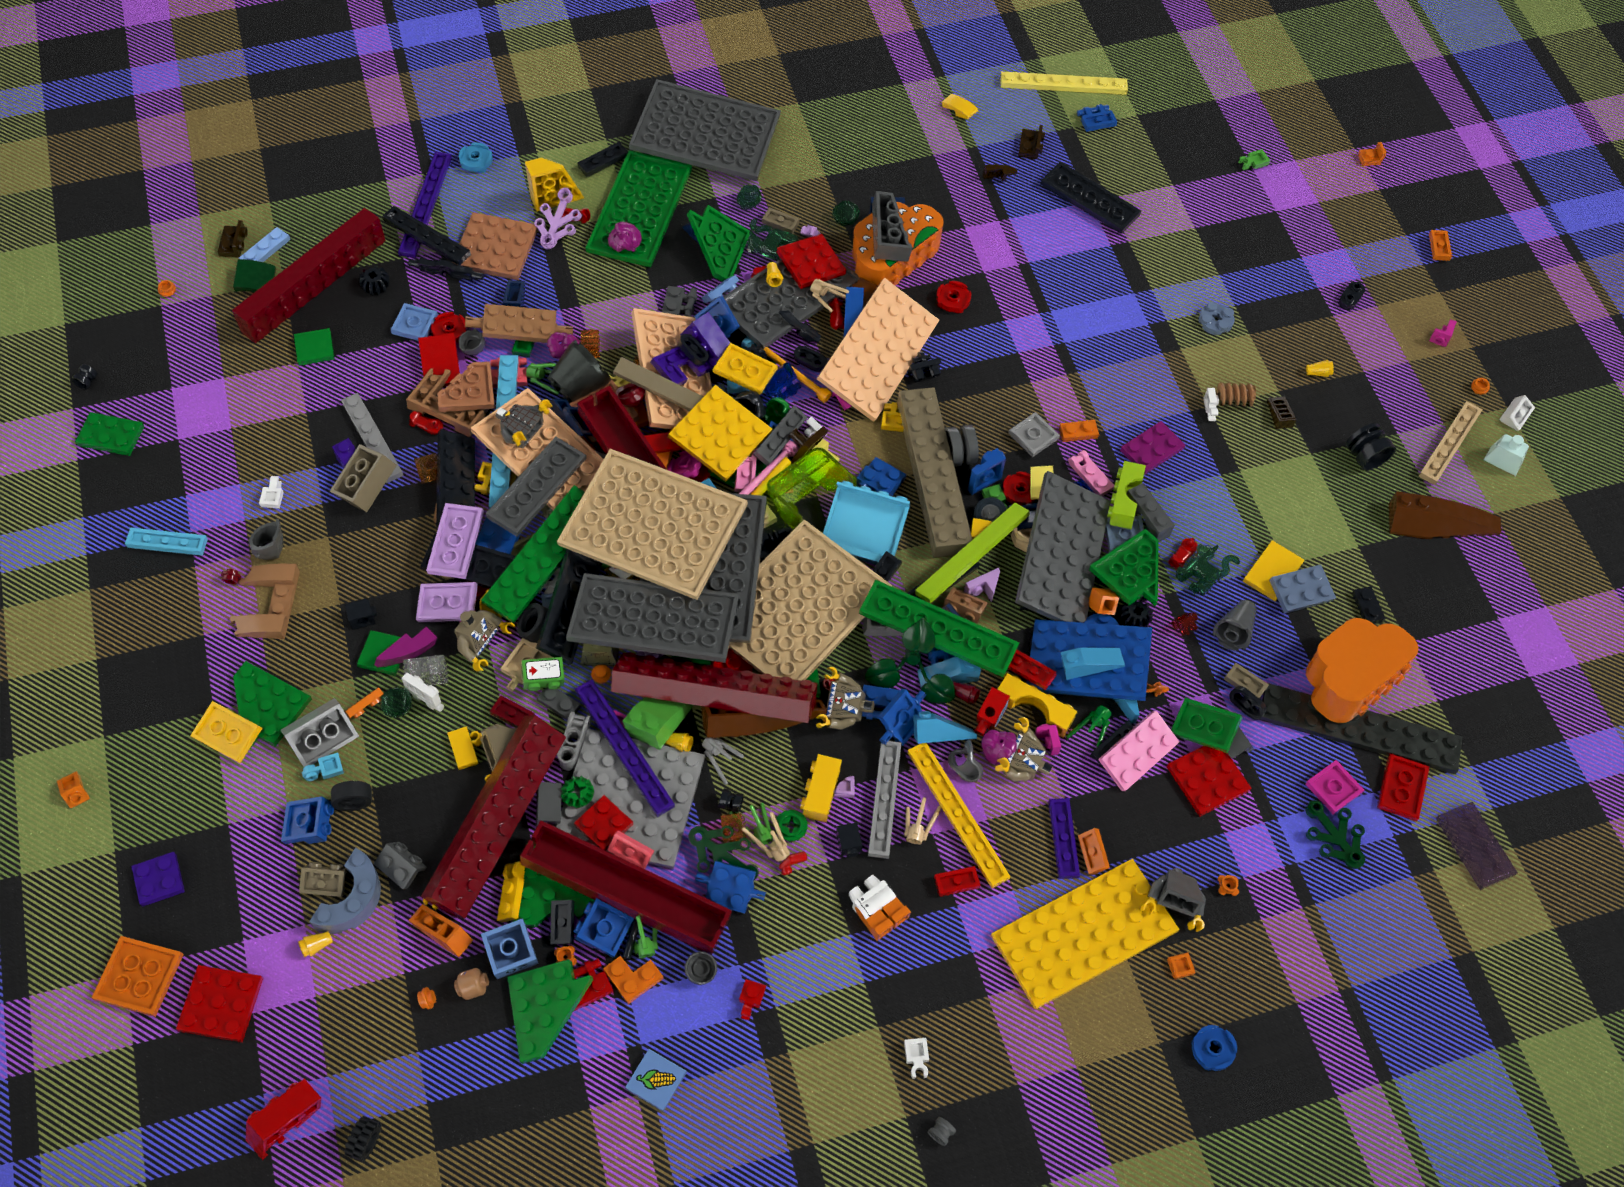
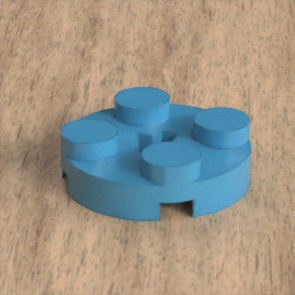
(470, 163)

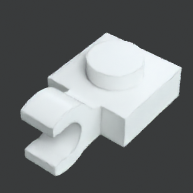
(272, 495)

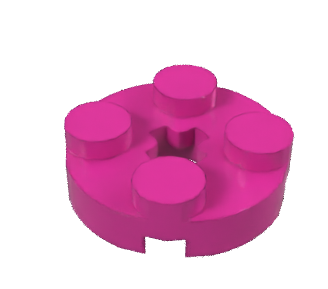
(685, 465)

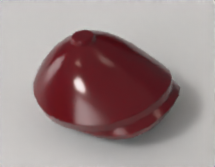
(630, 395)

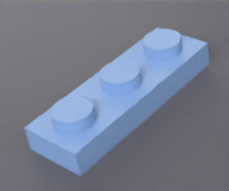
(267, 246)

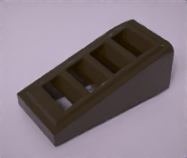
(1280, 422)

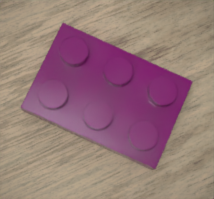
(1153, 447)

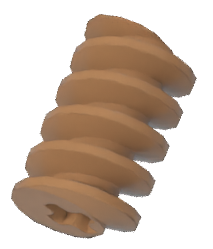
(1236, 393)

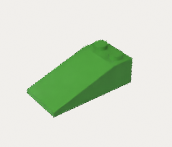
(655, 720)

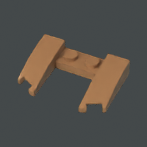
(425, 399)
(275, 623)

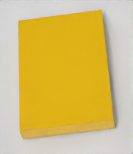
(745, 368)
(1272, 562)
(226, 732)

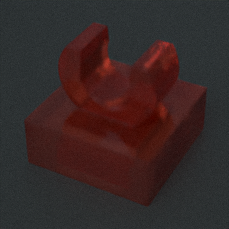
(1185, 621)

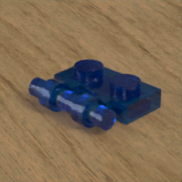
(783, 377)

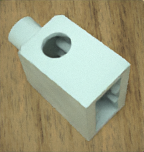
(1507, 453)

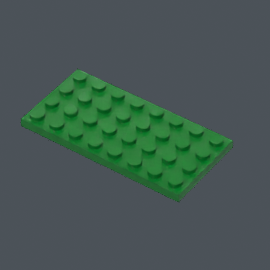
(643, 196)

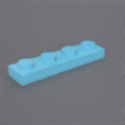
(166, 541)

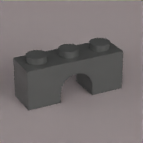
(1155, 517)

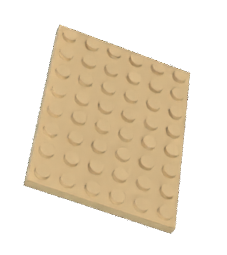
(653, 523)
(804, 604)

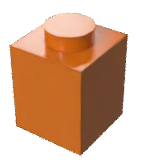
(1103, 601)

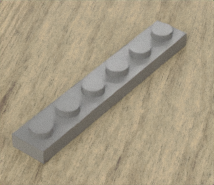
(368, 430)
(884, 800)

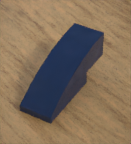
(514, 294)
(570, 416)

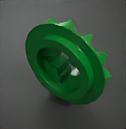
(572, 799)
(798, 820)

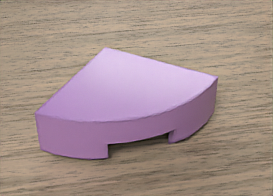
(845, 788)

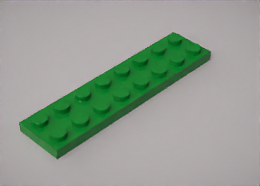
(533, 564)
(952, 633)

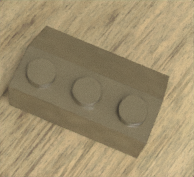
(363, 477)

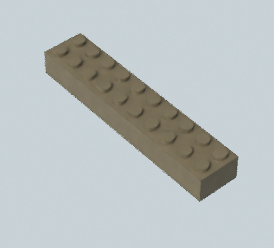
(934, 472)

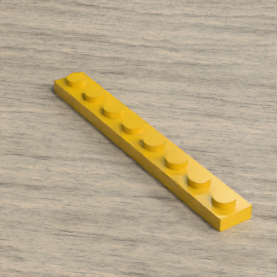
(959, 815)

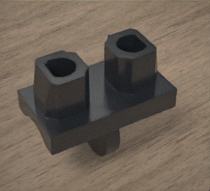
(923, 365)

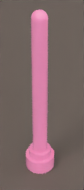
(788, 450)

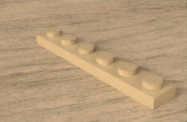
(1450, 443)

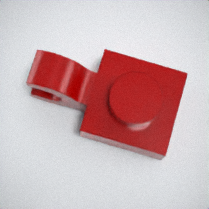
(751, 996)

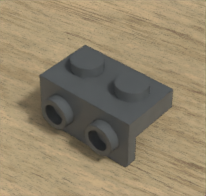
(399, 864)

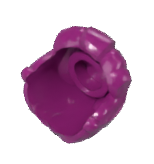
(624, 237)
(558, 349)
(998, 745)

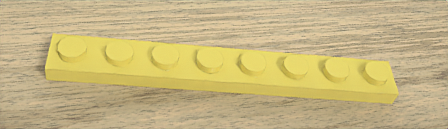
(1064, 83)

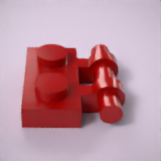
(599, 987)

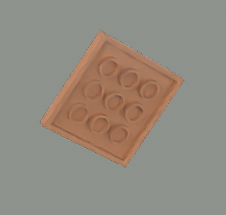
(497, 245)

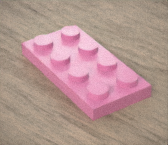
(1138, 750)

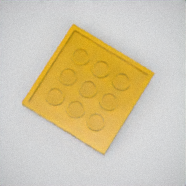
(720, 433)

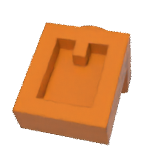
(1372, 156)
(72, 790)

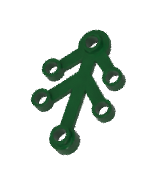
(1335, 836)
(719, 851)

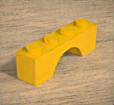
(1054, 711)

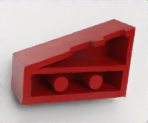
(280, 1116)

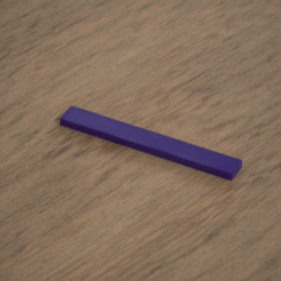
(426, 200)
(625, 748)

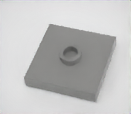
(1034, 434)

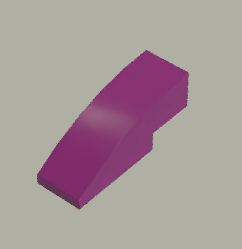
(406, 648)

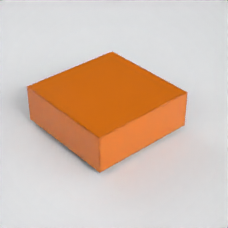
(1181, 966)

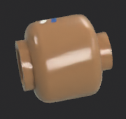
(471, 983)

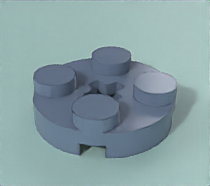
(1225, 316)

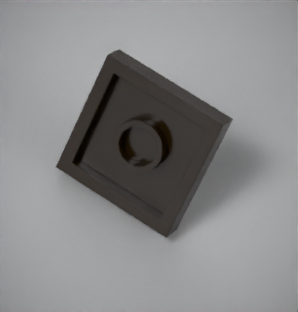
(805, 444)

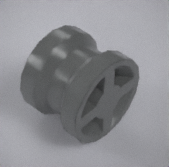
(941, 1131)

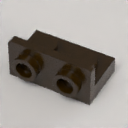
(1030, 143)
(232, 240)

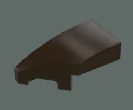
(997, 170)

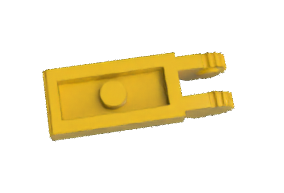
(511, 892)

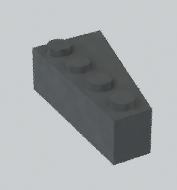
(888, 231)

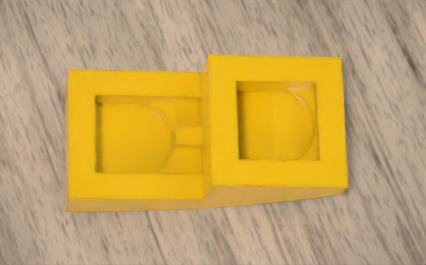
(961, 106)

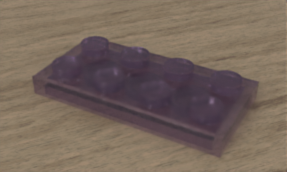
(1476, 845)

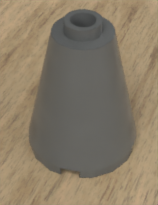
(1236, 626)

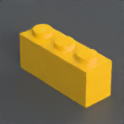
(821, 788)

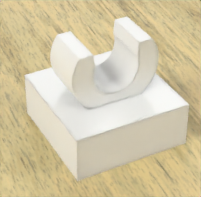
(813, 427)

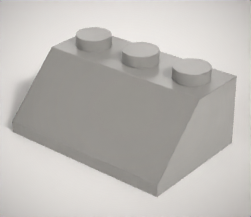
(319, 732)

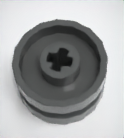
(963, 445)

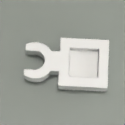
(1211, 400)
(917, 1053)

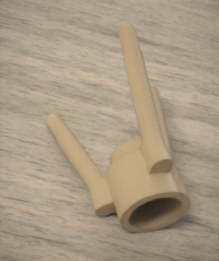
(820, 288)
(915, 833)
(778, 847)

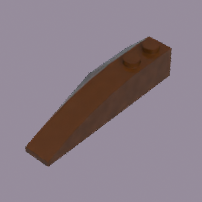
(1437, 517)
(726, 723)

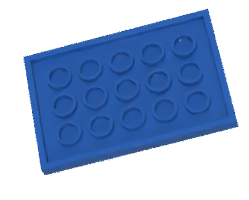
(1126, 682)

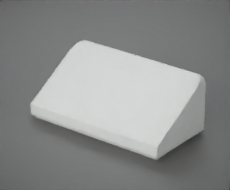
(1517, 412)

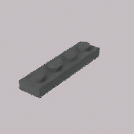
(779, 436)

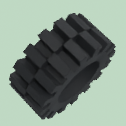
(363, 1139)

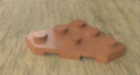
(469, 390)

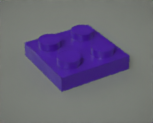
(158, 879)

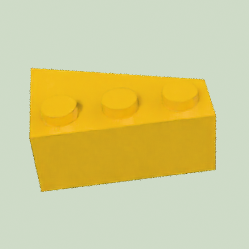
(546, 180)

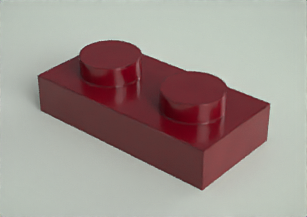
(509, 711)

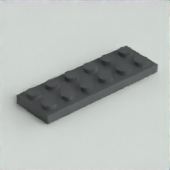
(536, 486)

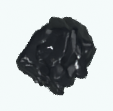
(752, 402)

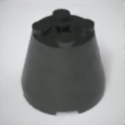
(577, 373)

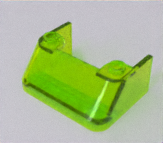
(803, 477)

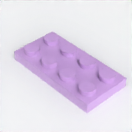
(455, 541)

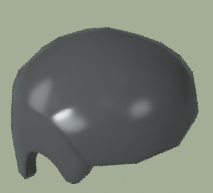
(472, 342)
(700, 968)

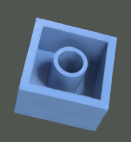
(509, 948)

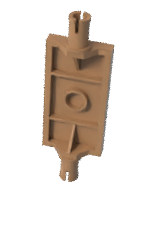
(517, 323)

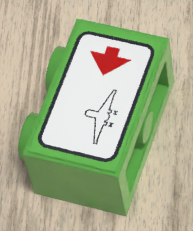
(542, 673)

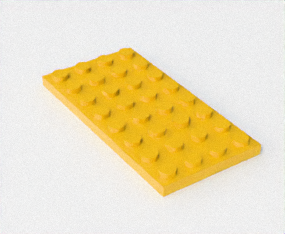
(1083, 934)

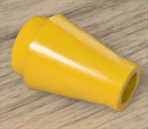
(774, 276)
(1321, 368)
(680, 741)
(314, 943)

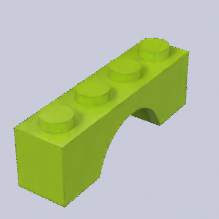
(1124, 509)

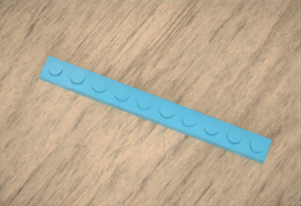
(505, 392)

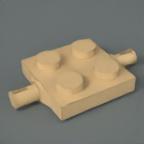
(512, 667)

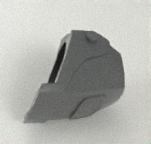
(267, 541)

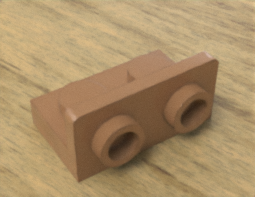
(966, 605)

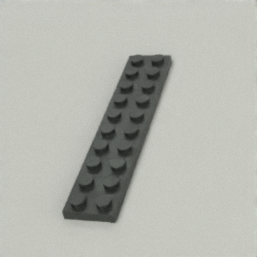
(1369, 731)

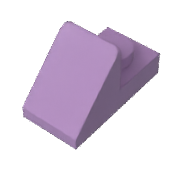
(983, 583)

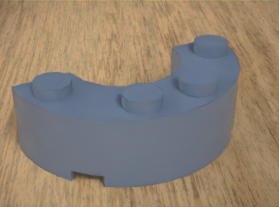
(358, 905)

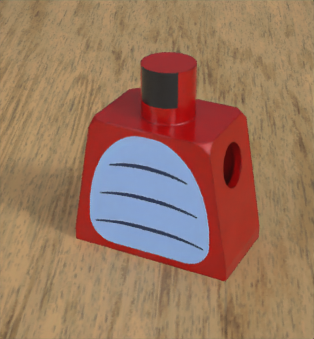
(993, 706)

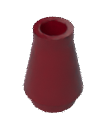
(966, 692)

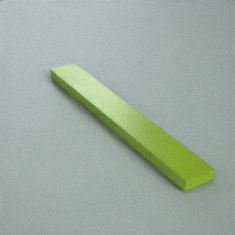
(972, 553)

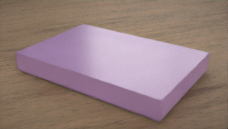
(445, 601)

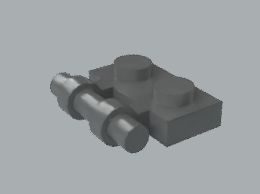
(674, 299)

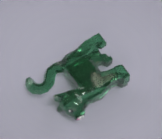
(773, 240)
(1203, 570)

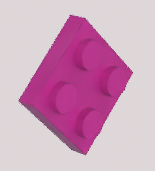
(1334, 787)

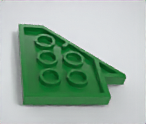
(720, 240)
(1131, 569)
(267, 701)
(537, 897)
(542, 1005)

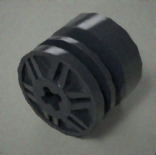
(1370, 446)

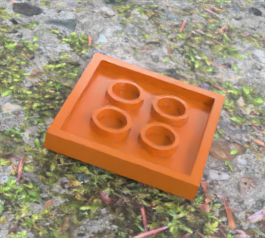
(137, 976)

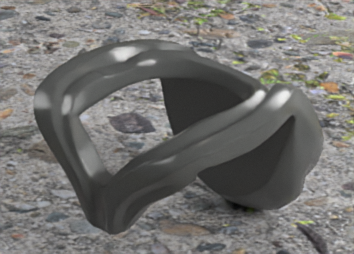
(971, 769)

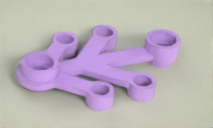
(557, 221)

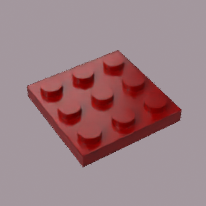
(811, 260)
(1208, 778)
(219, 1003)

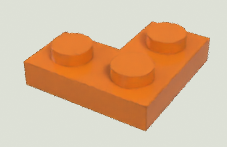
(630, 983)

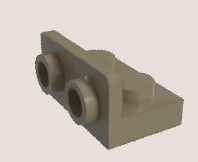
(323, 880)

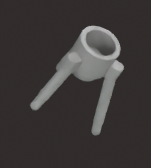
(715, 747)

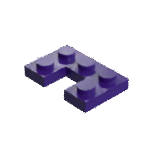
(670, 361)

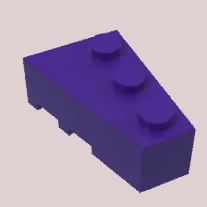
(709, 336)

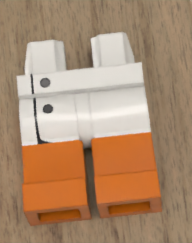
(878, 907)

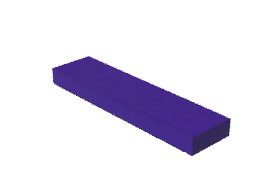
(1064, 838)

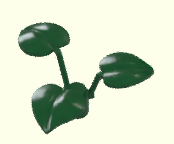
(916, 639)

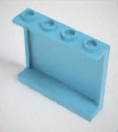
(866, 521)

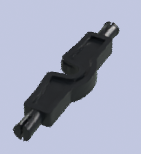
(438, 267)

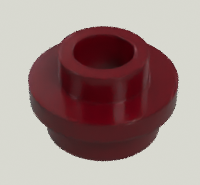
(230, 576)

